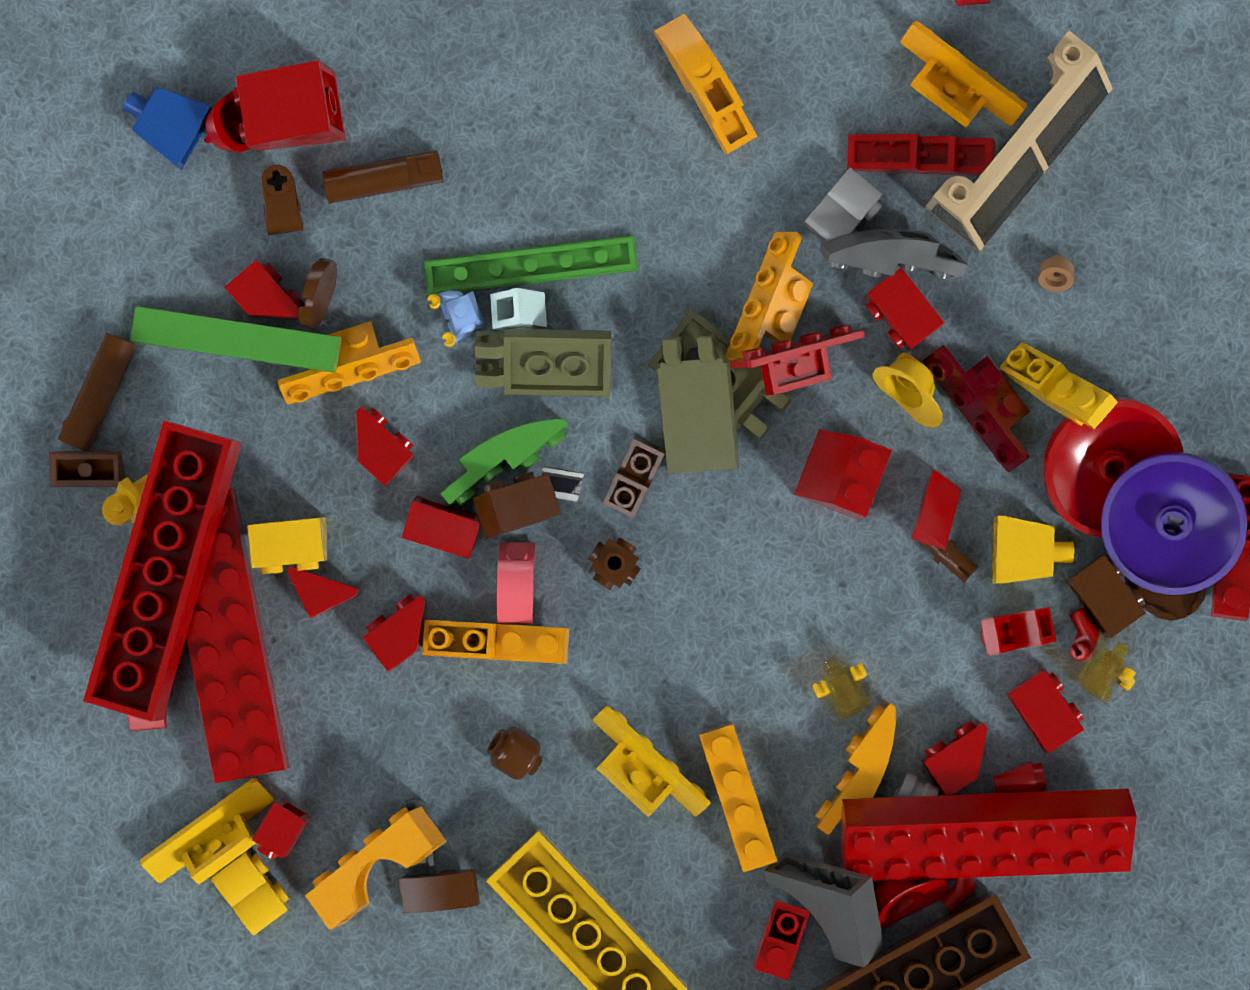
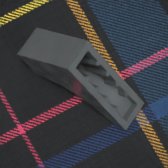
(839, 902)

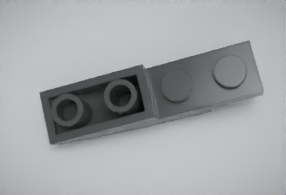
(884, 249)

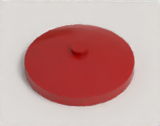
(1087, 461)

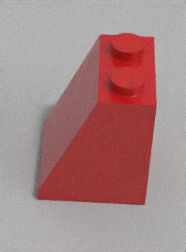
(289, 107)
(843, 473)

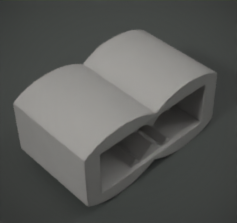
(844, 207)

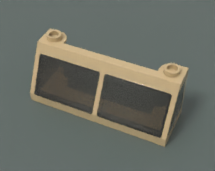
(981, 207)

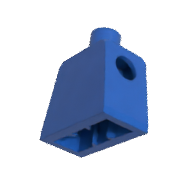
(168, 123)

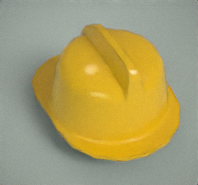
(911, 387)

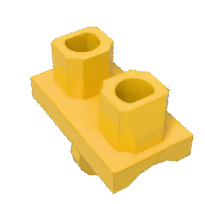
(124, 503)

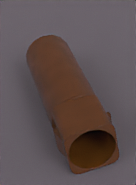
(382, 177)
(97, 392)

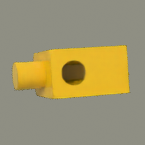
(1026, 550)

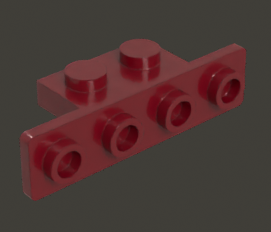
(984, 401)

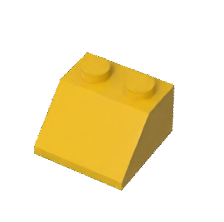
(288, 543)

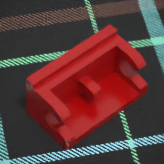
(442, 527)

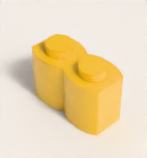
(251, 892)

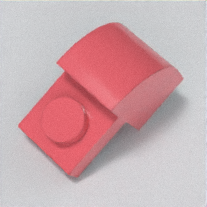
(515, 583)

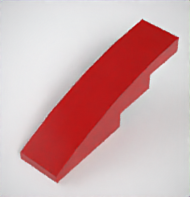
(919, 154)

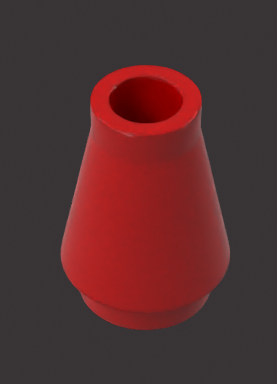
(1023, 778)

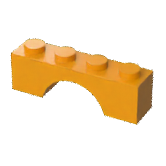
(737, 797)
(344, 892)

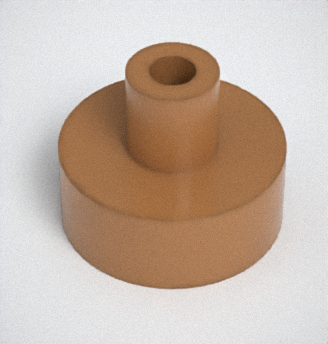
(1056, 274)

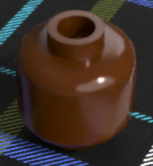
(515, 753)

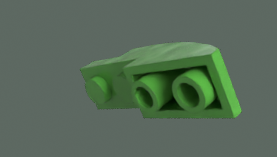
(514, 446)

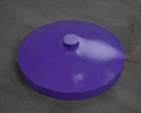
(1174, 523)

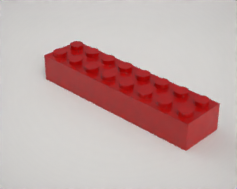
(162, 571)
(233, 661)
(988, 834)

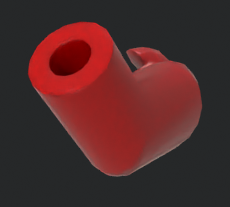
(1086, 637)
(959, 893)

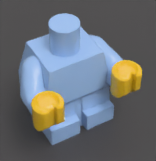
(461, 311)

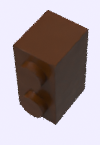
(516, 505)
(1106, 596)

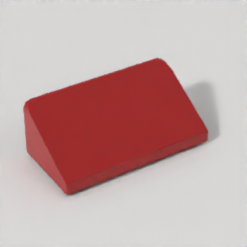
(936, 511)

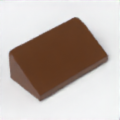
(86, 468)

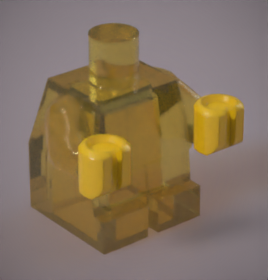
(1105, 672)
(843, 689)

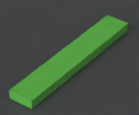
(531, 265)
(236, 339)

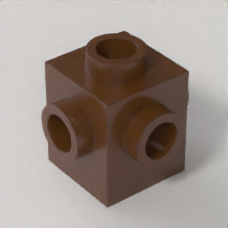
(624, 574)

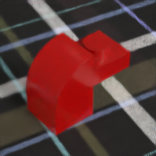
(1017, 630)

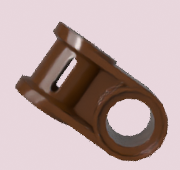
(282, 206)

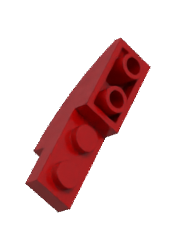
(1232, 592)

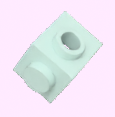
(518, 309)

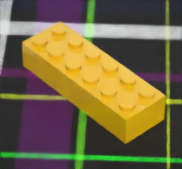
(578, 921)

